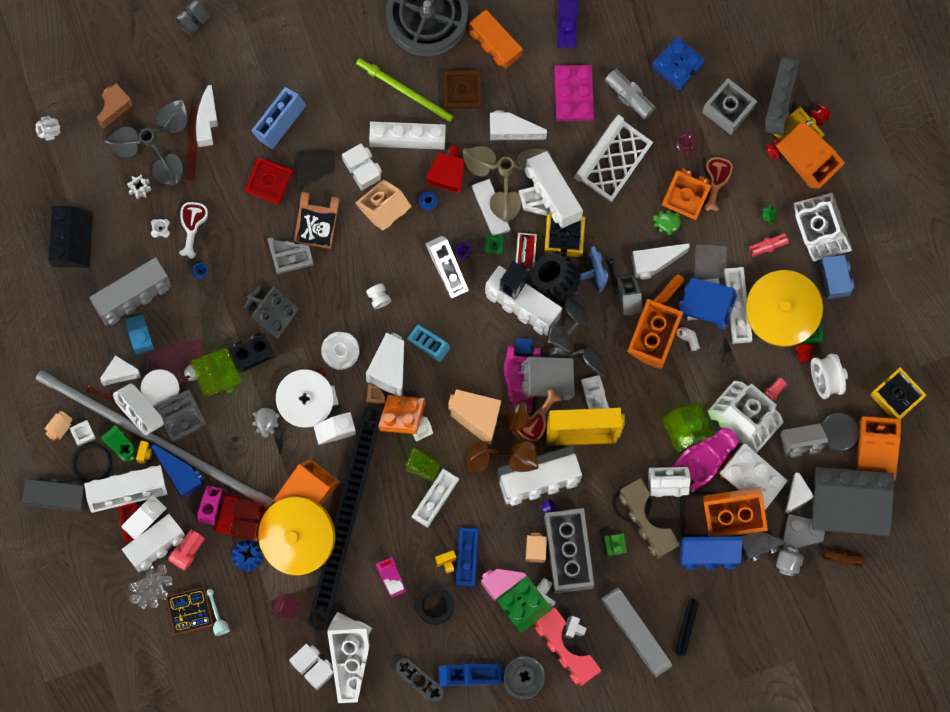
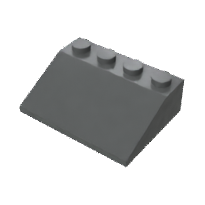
(852, 501)

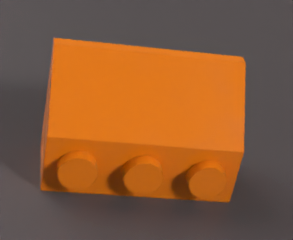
(654, 333)

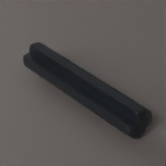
(687, 626)

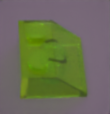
(687, 426)

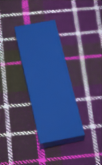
(467, 557)

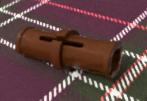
(843, 557)

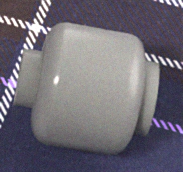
(790, 561)

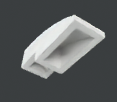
(206, 118)

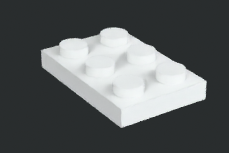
(750, 471)

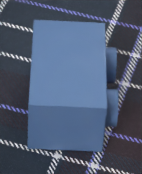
(836, 276)

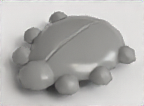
(265, 421)

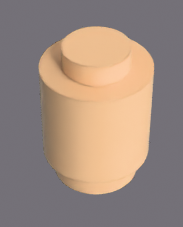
(58, 426)

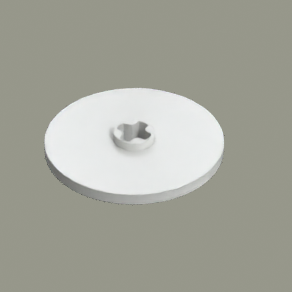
(294, 387)

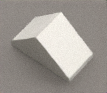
(118, 372)
(798, 494)

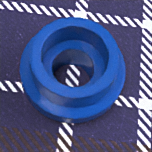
(428, 206)

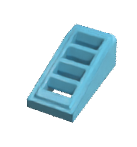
(441, 352)

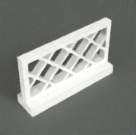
(598, 153)

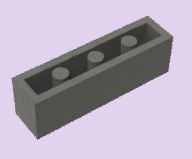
(782, 96)

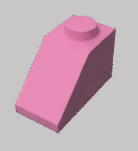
(500, 581)

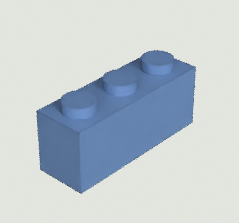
(278, 118)

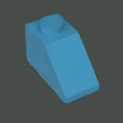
(139, 334)

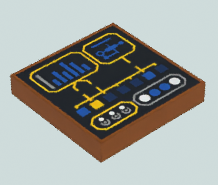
(189, 611)

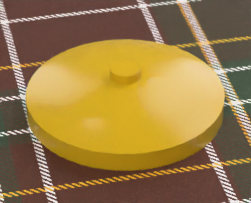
(784, 308)
(296, 535)

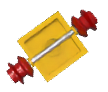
(794, 119)

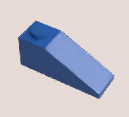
(181, 474)

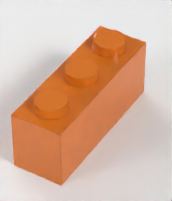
(495, 39)

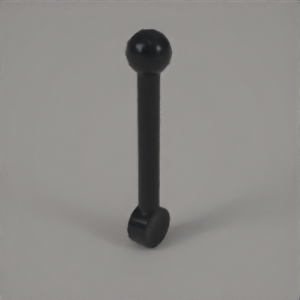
(610, 262)

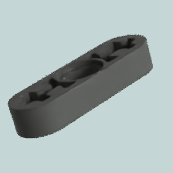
(405, 674)

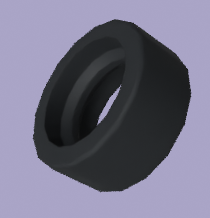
(430, 591)

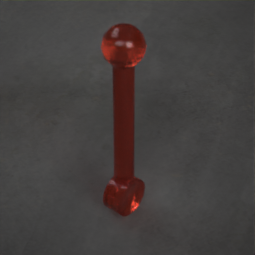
(89, 389)

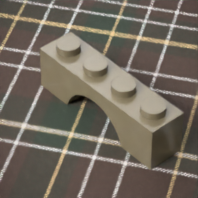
(660, 540)

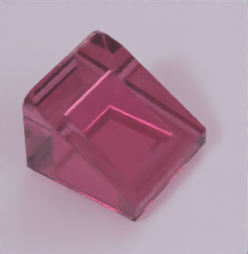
(285, 607)

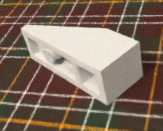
(511, 127)
(651, 261)
(447, 266)

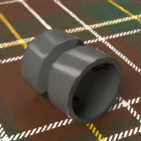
(192, 17)

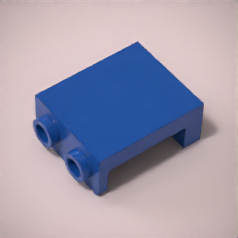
(708, 302)

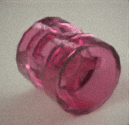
(685, 138)

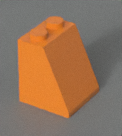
(309, 481)

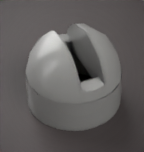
(189, 371)

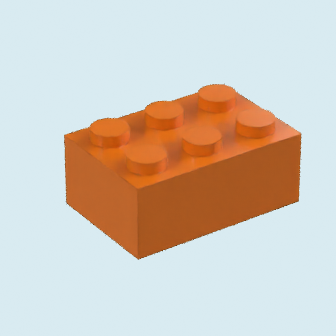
(735, 512)

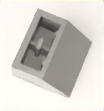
(803, 440)

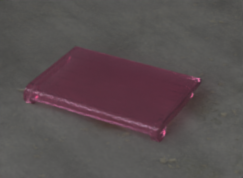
(174, 359)

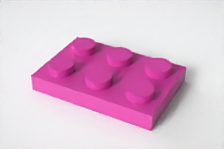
(574, 93)

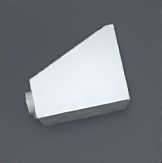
(388, 365)

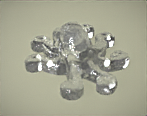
(150, 587)

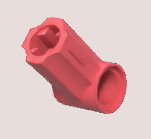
(184, 554)

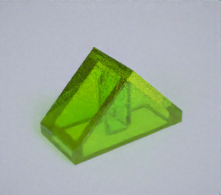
(422, 465)

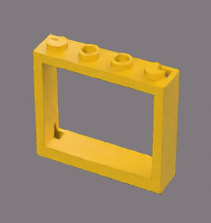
(584, 426)

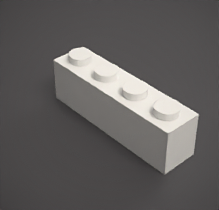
(407, 135)
(553, 189)
(125, 488)

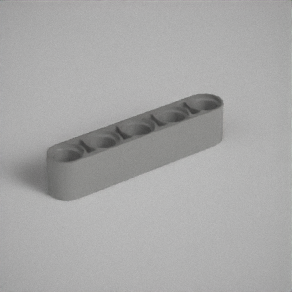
(636, 632)

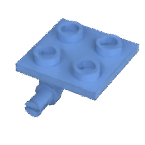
(596, 271)

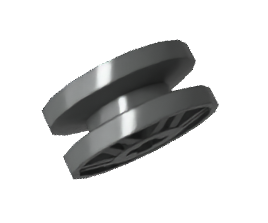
(513, 682)

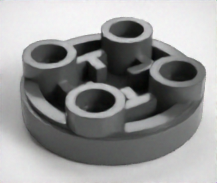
(841, 431)

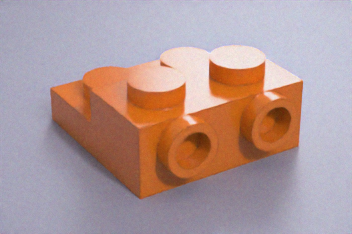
(687, 193)

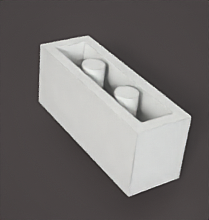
(154, 543)

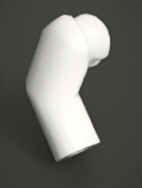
(689, 336)

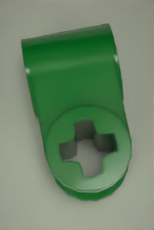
(118, 442)

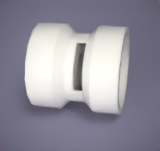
(378, 296)

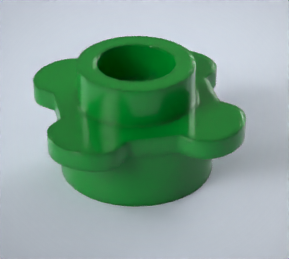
(769, 214)
(498, 247)

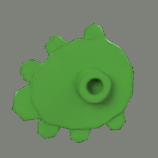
(667, 221)

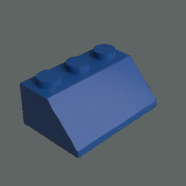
(710, 552)

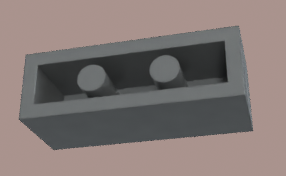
(54, 494)

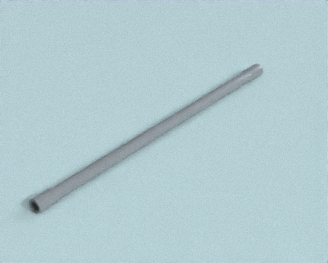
(52, 382)

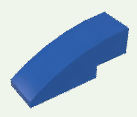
(470, 675)

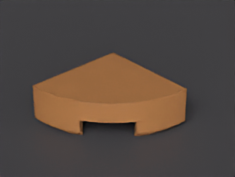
(375, 395)

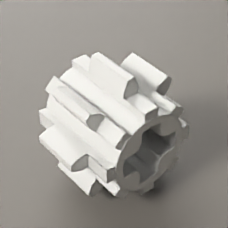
(47, 128)
(142, 190)

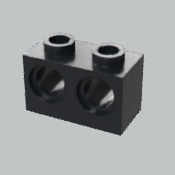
(514, 279)
(254, 357)

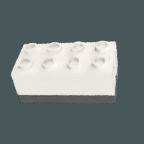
(555, 471)

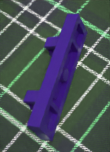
(567, 23)

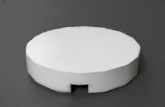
(340, 350)
(159, 386)

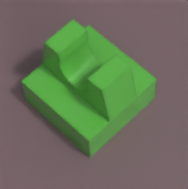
(615, 544)

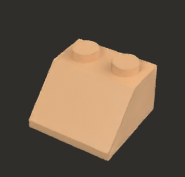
(383, 204)

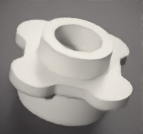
(160, 223)

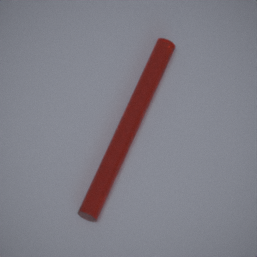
(192, 144)

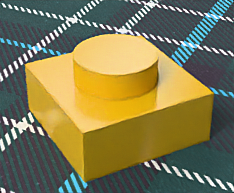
(144, 453)

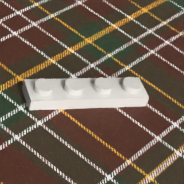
(739, 324)

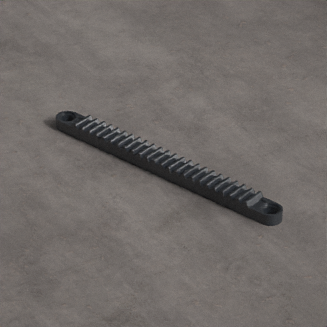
(346, 517)

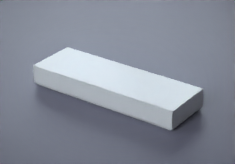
(483, 193)
(435, 498)

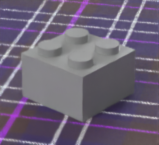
(729, 106)

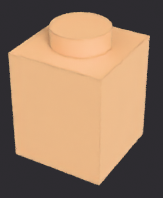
(536, 548)

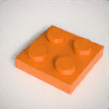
(402, 414)

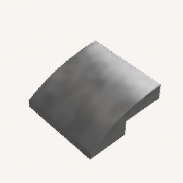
(181, 416)

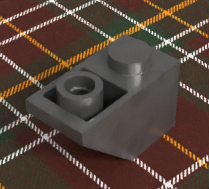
(759, 543)

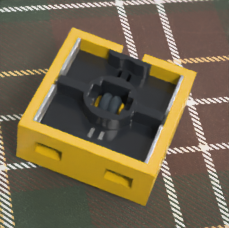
(566, 239)
(898, 394)

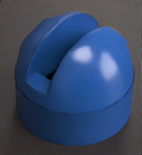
(202, 268)

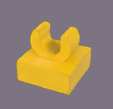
(446, 559)

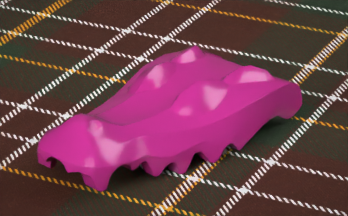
(515, 378)
(706, 457)

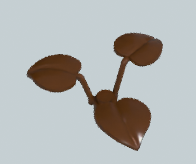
(523, 453)

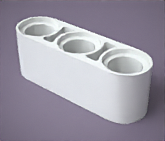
(138, 409)

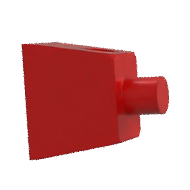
(447, 171)

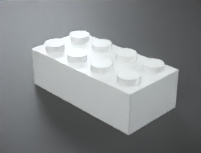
(529, 305)

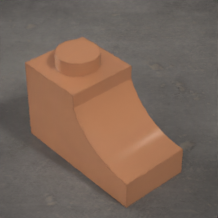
(115, 104)

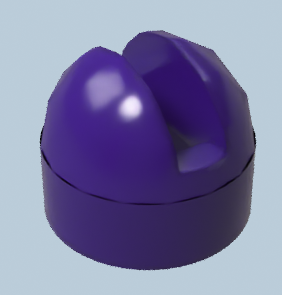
(460, 251)
(548, 506)

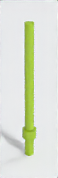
(373, 70)

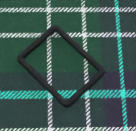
(683, 514)

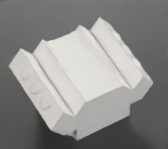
(822, 227)
(747, 414)

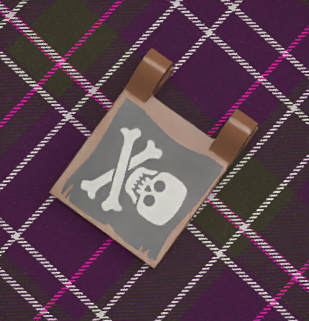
(316, 223)

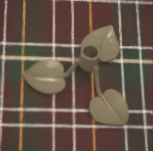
(482, 159)

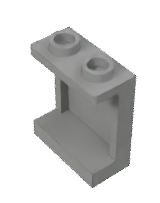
(548, 373)

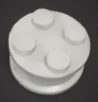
(828, 376)

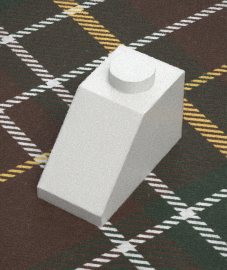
(335, 429)
(144, 517)

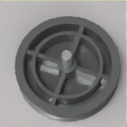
(426, 25)

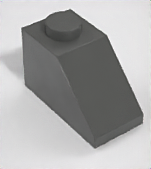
(629, 295)

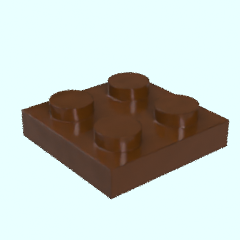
(462, 89)

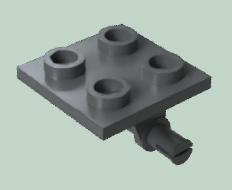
(272, 312)

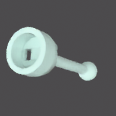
(220, 626)

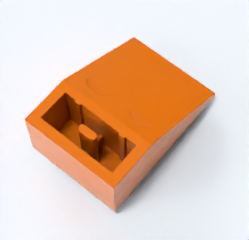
(810, 155)
(878, 444)

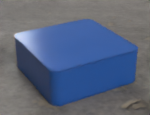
(523, 346)

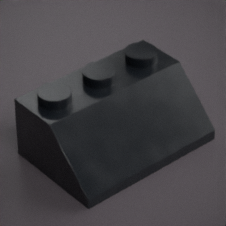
(70, 237)

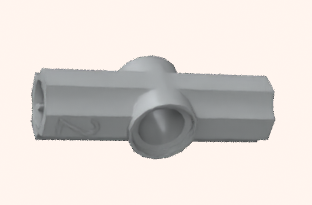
(630, 93)

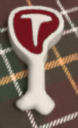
(192, 216)

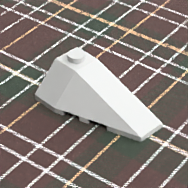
(349, 654)

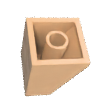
(475, 413)

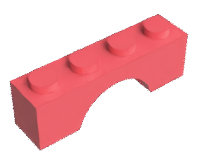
(581, 667)

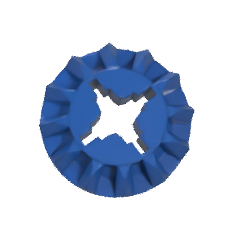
(251, 563)

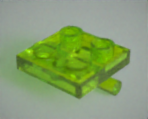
(215, 372)

